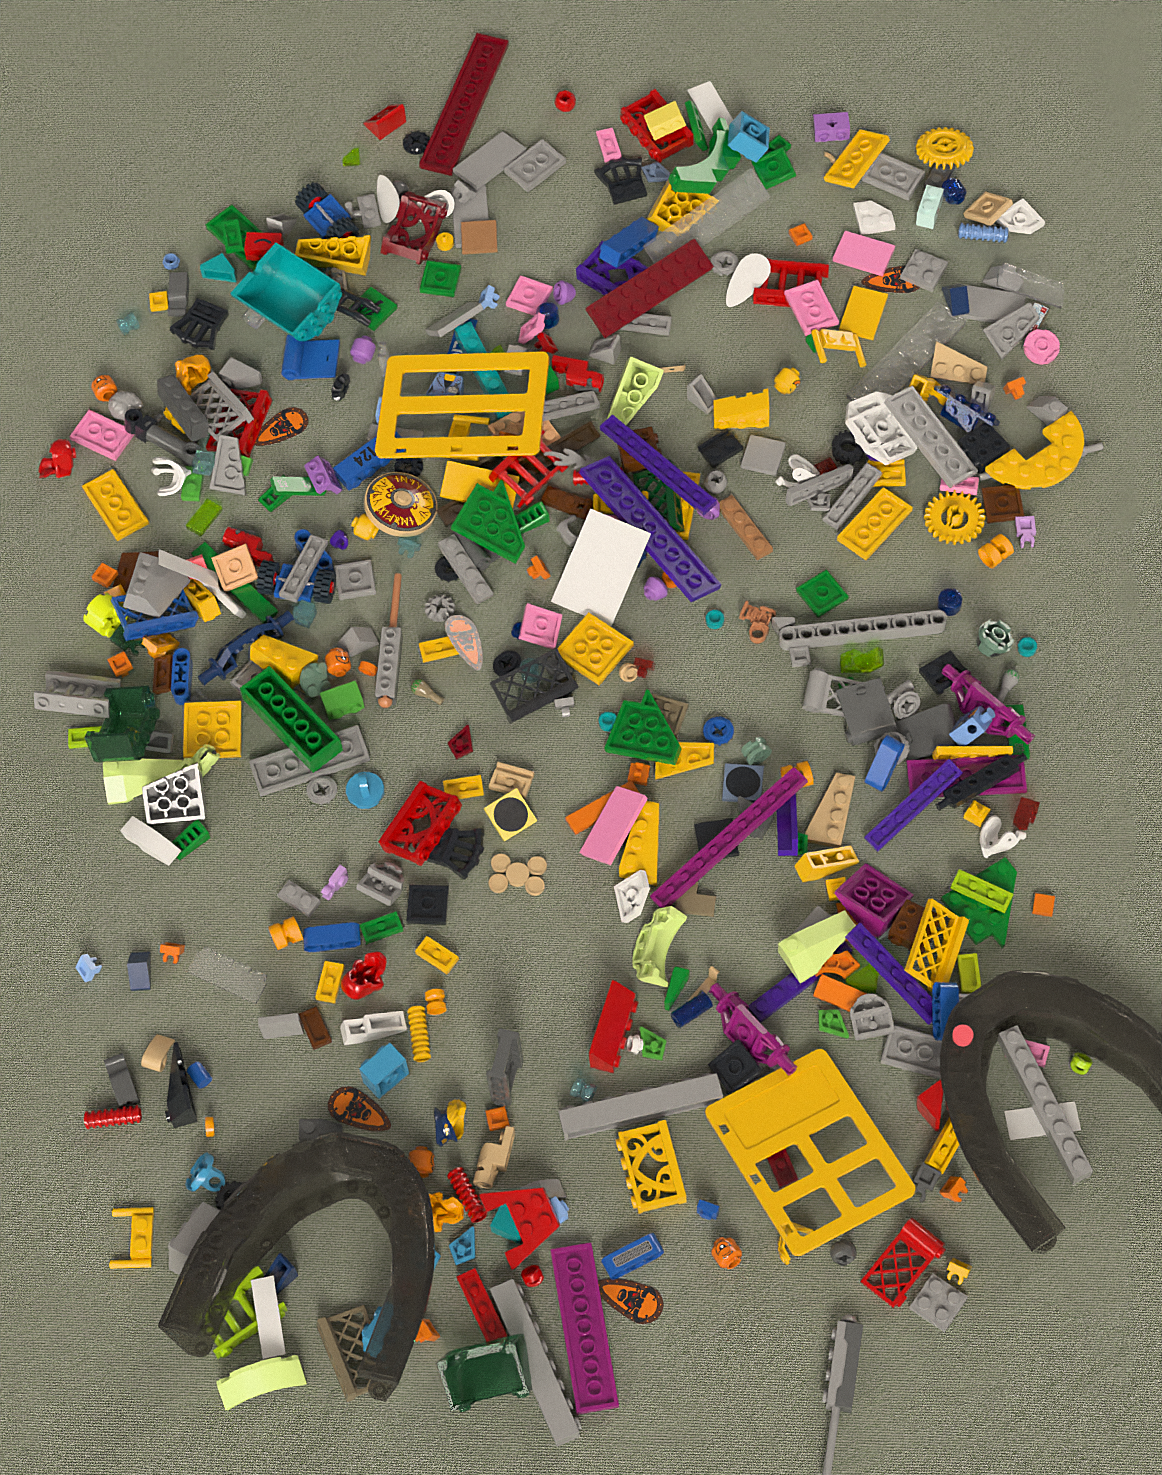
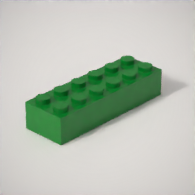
(291, 719)

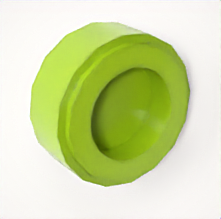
(1081, 1061)

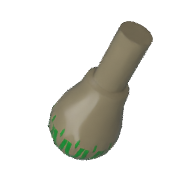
(421, 688)

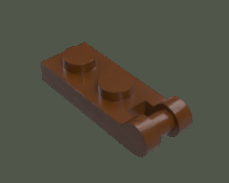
(567, 502)

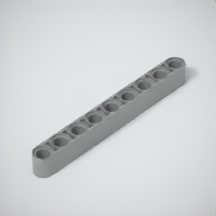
(871, 626)

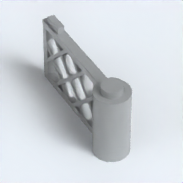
(818, 691)

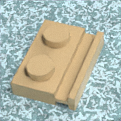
(509, 777)

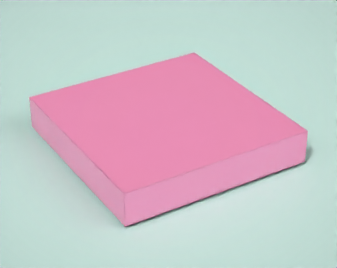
(528, 295)
(540, 626)

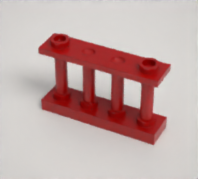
(776, 297)
(513, 463)

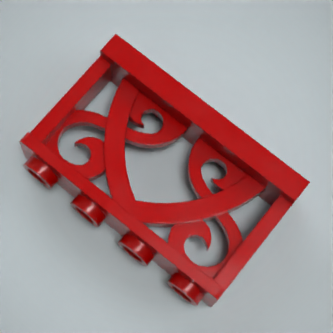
(645, 137)
(428, 838)

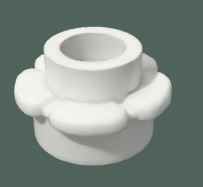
(634, 1044)

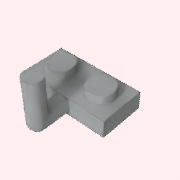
(368, 211)

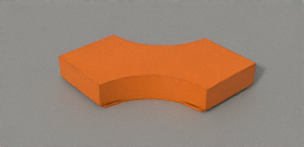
(841, 964)

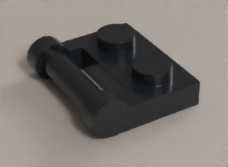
(933, 671)

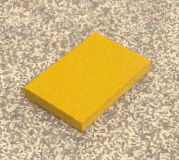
(863, 312)

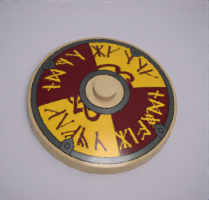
(400, 504)

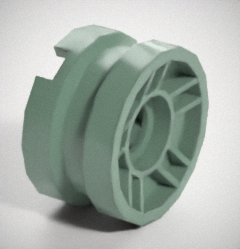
(756, 751)

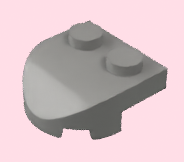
(382, 882)
(871, 1017)

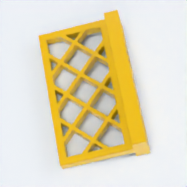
(946, 952)

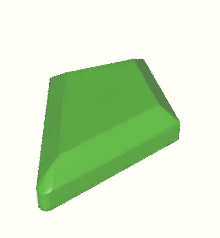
(832, 1022)
(652, 1044)

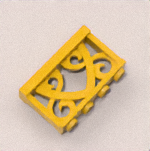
(661, 1141)

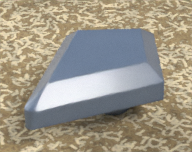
(655, 172)

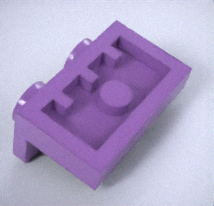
(322, 475)

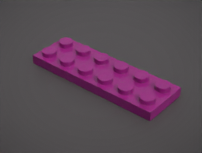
(921, 770)

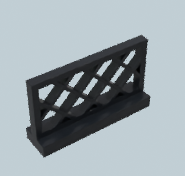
(541, 700)

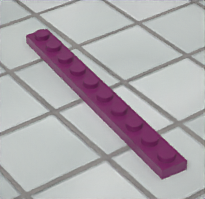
(729, 838)

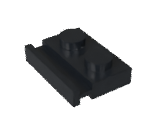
(720, 448)

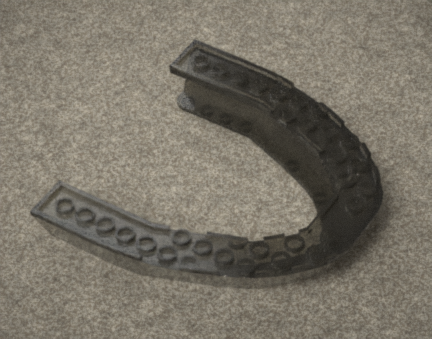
(1044, 1008)
(280, 1196)

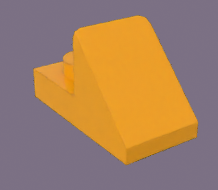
(160, 644)

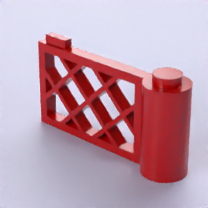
(920, 1241)

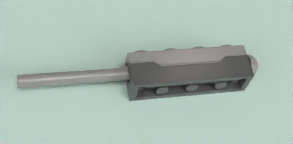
(842, 1378)

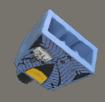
(447, 384)
(975, 721)

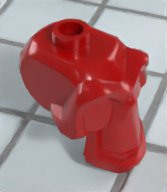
(61, 460)
(364, 976)

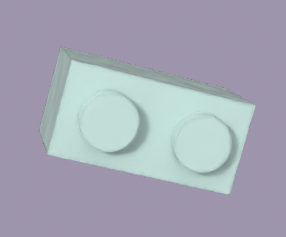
(929, 206)

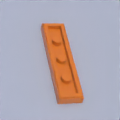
(590, 813)

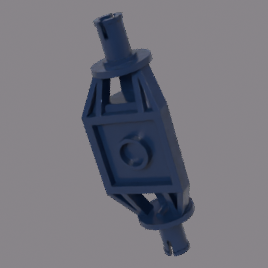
(235, 646)

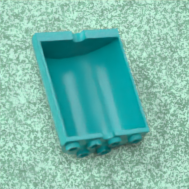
(290, 294)

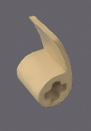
(156, 1053)

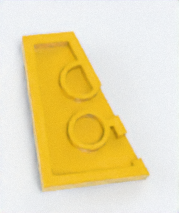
(691, 757)

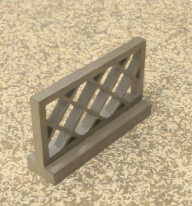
(336, 1353)

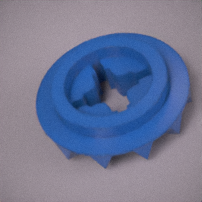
(721, 724)

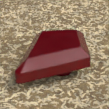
(461, 743)

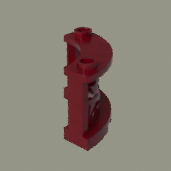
(424, 244)

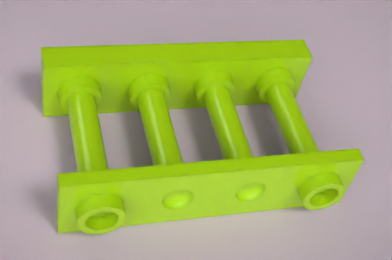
(225, 1348)

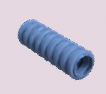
(983, 232)

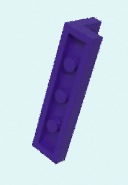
(787, 828)

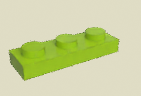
(982, 891)

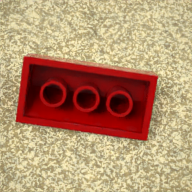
(612, 1028)

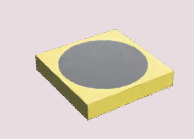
(510, 814)

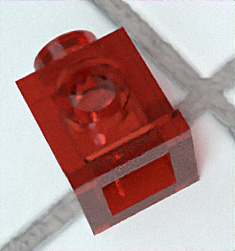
(1025, 813)

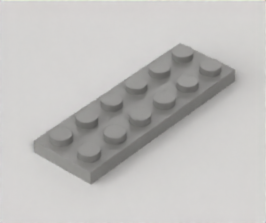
(930, 436)
(286, 770)

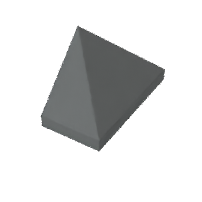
(161, 741)

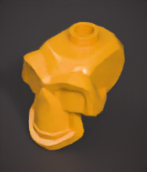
(192, 371)
(445, 1211)

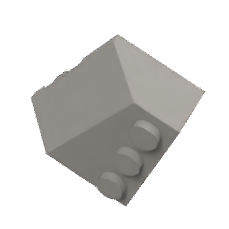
(153, 586)
(175, 797)

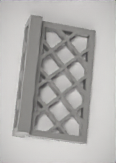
(227, 399)

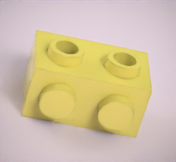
(665, 120)

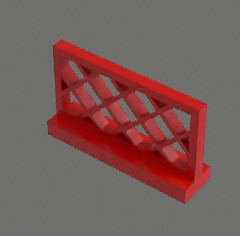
(251, 431)

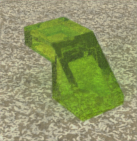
(858, 662)

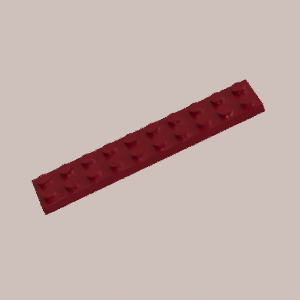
(464, 104)

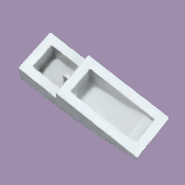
(150, 841)
(372, 1027)

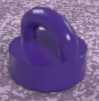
(338, 538)

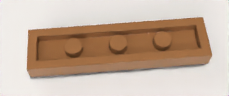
(745, 527)

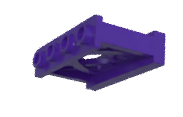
(593, 277)

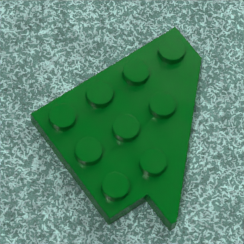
(490, 522)
(643, 733)
(983, 919)

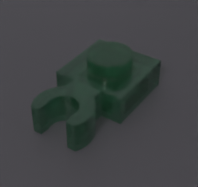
(119, 640)

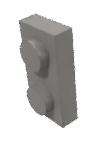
(299, 898)

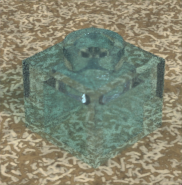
(203, 463)
(304, 613)

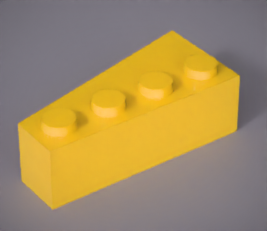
(642, 845)

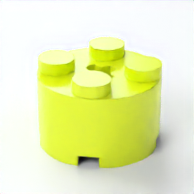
(102, 615)

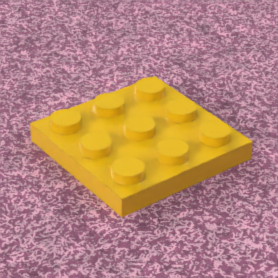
(594, 648)
(215, 725)

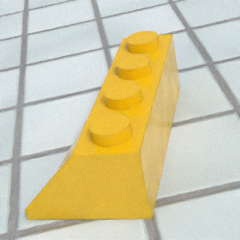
(345, 254)

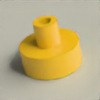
(445, 241)

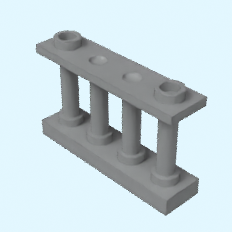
(75, 684)

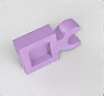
(1025, 529)
(337, 880)

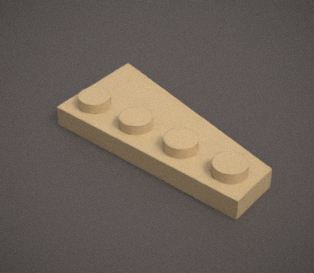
(831, 816)

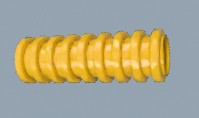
(419, 1033)

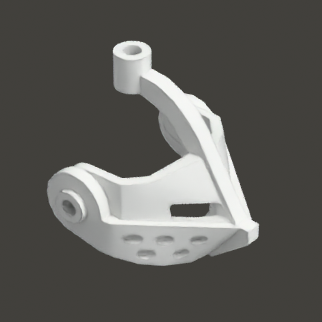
(802, 471)
(179, 476)
(990, 834)

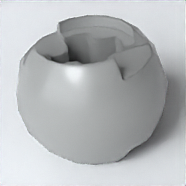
(714, 487)

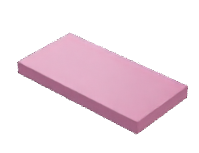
(613, 825)

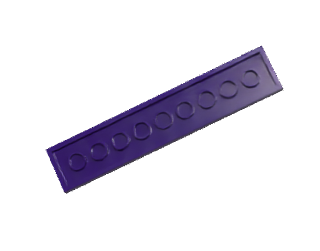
(664, 543)

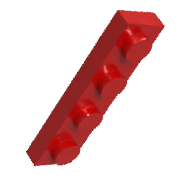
(481, 1305)

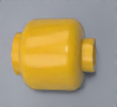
(364, 527)

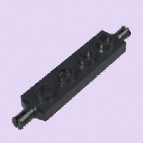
(980, 781)

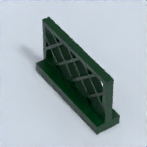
(673, 500)

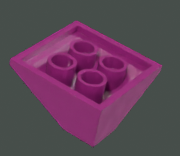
(872, 899)

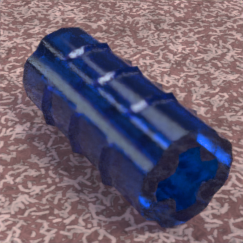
(691, 1009)

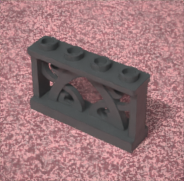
(505, 1066)

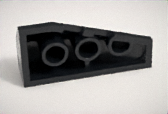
(179, 1098)

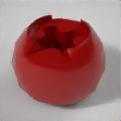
(565, 101)

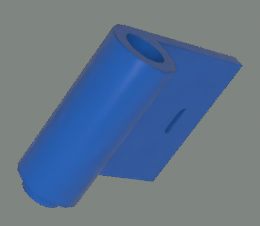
(310, 359)

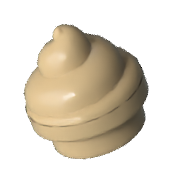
(628, 672)

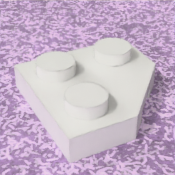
(873, 218)
(1021, 218)
(632, 895)

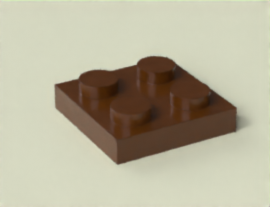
(1002, 503)

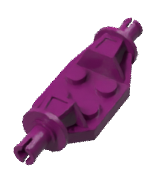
(979, 696)
(749, 1030)

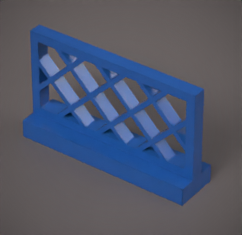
(156, 625)

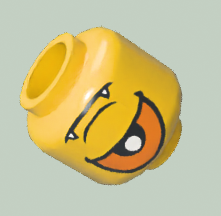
(787, 380)

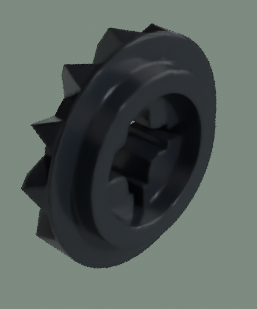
(415, 148)
(340, 387)
(415, 470)
(441, 572)
(506, 657)

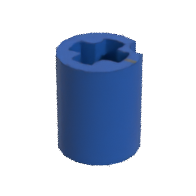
(199, 1075)

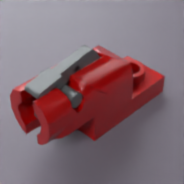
(578, 374)
(236, 537)

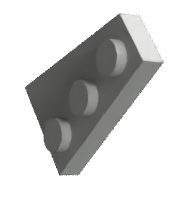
(1011, 329)
(228, 468)

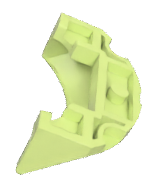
(654, 943)
(260, 1379)

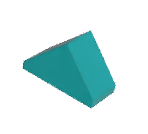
(218, 269)
(504, 1225)

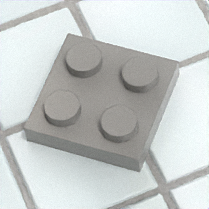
(924, 270)
(938, 1302)

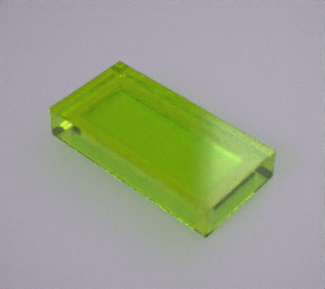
(204, 517)

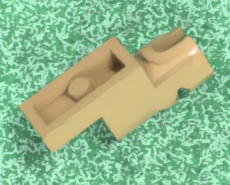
(494, 1159)

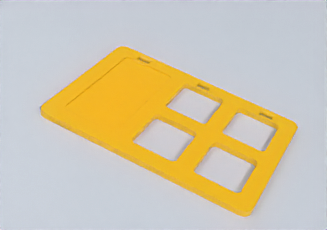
(786, 1112)

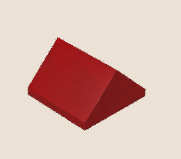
(386, 120)
(930, 1105)

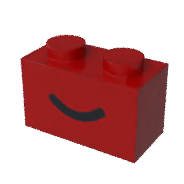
(259, 244)

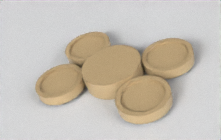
(517, 874)

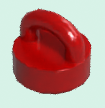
(532, 1276)

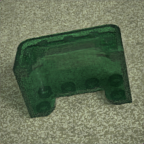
(128, 726)

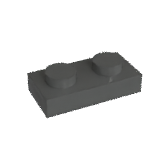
(939, 175)

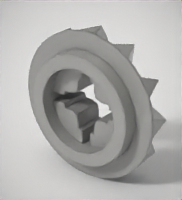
(719, 258)
(444, 613)
(910, 707)
(324, 782)

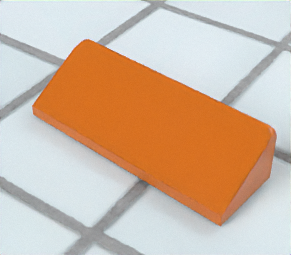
(837, 993)

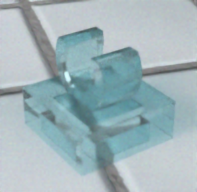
(408, 544)

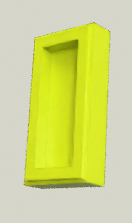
(968, 973)

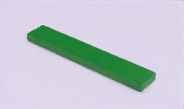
(246, 593)

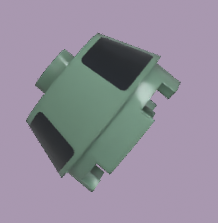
(994, 638)

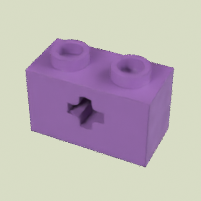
(831, 127)

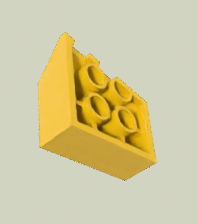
(673, 206)

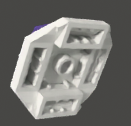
(877, 429)

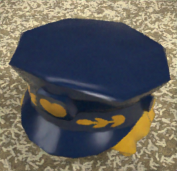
(450, 1122)

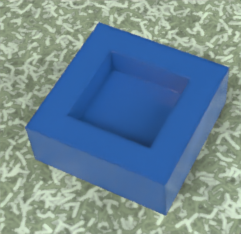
(707, 1210)

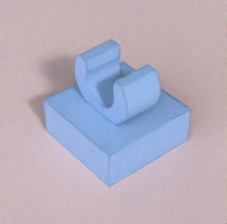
(487, 296)
(87, 968)

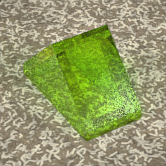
(864, 980)

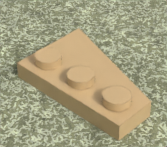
(955, 366)

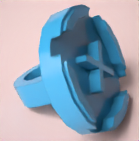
(365, 790)
(202, 1172)

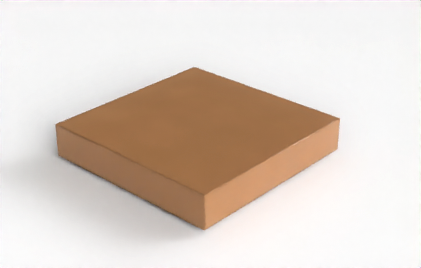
(479, 237)

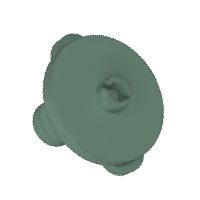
(314, 679)

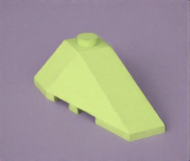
(634, 389)
(125, 778)
(814, 945)

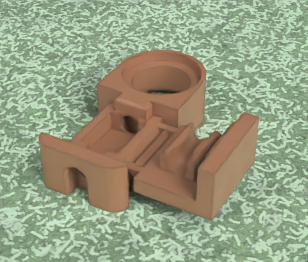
(759, 618)

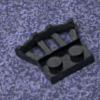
(625, 189)
(200, 313)
(444, 850)

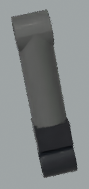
(147, 430)

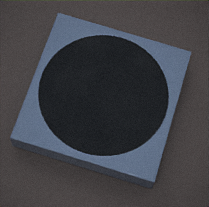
(743, 782)

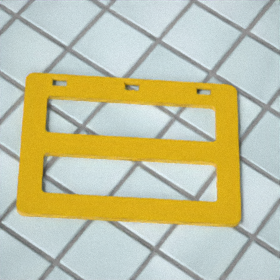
(531, 403)

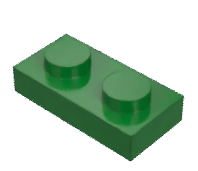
(232, 236)
(381, 927)

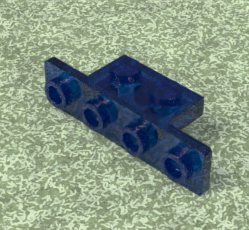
(961, 411)

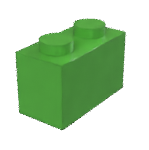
(342, 700)

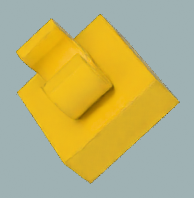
(977, 813)
(959, 1268)

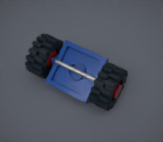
(325, 213)
(319, 585)

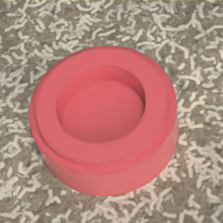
(962, 1035)

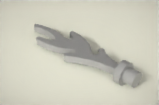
(572, 458)

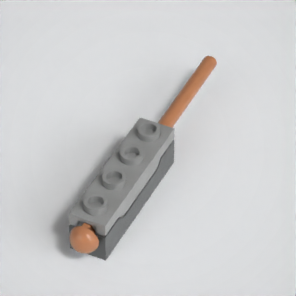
(390, 654)

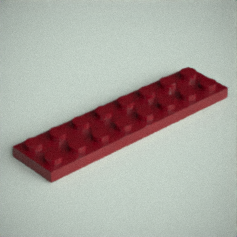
(649, 288)

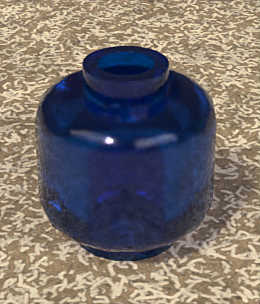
(954, 191)
(551, 314)
(950, 601)

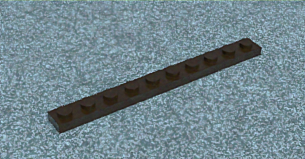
(573, 441)

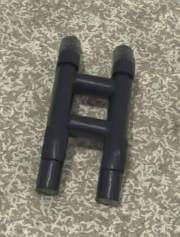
(358, 301)

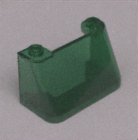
(486, 1371)

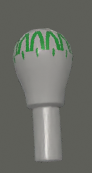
(1009, 680)

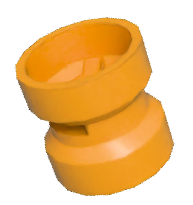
(435, 1001)

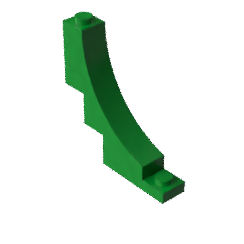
(704, 175)

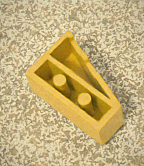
(742, 411)
(282, 658)

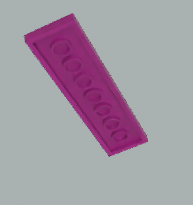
(584, 1328)

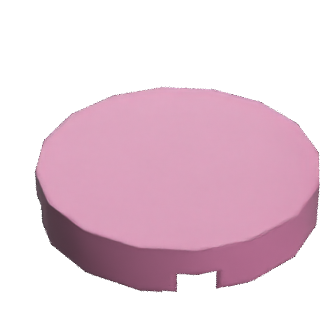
(1041, 346)

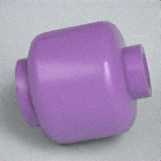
(363, 349)

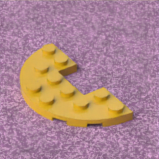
(1049, 464)

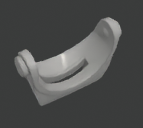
(567, 536)

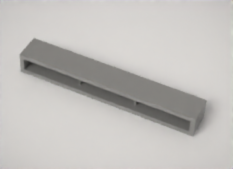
(1045, 1105)
(640, 1106)
(544, 1383)

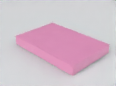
(863, 253)
(811, 307)
(101, 435)

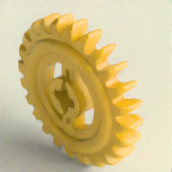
(942, 151)
(955, 509)

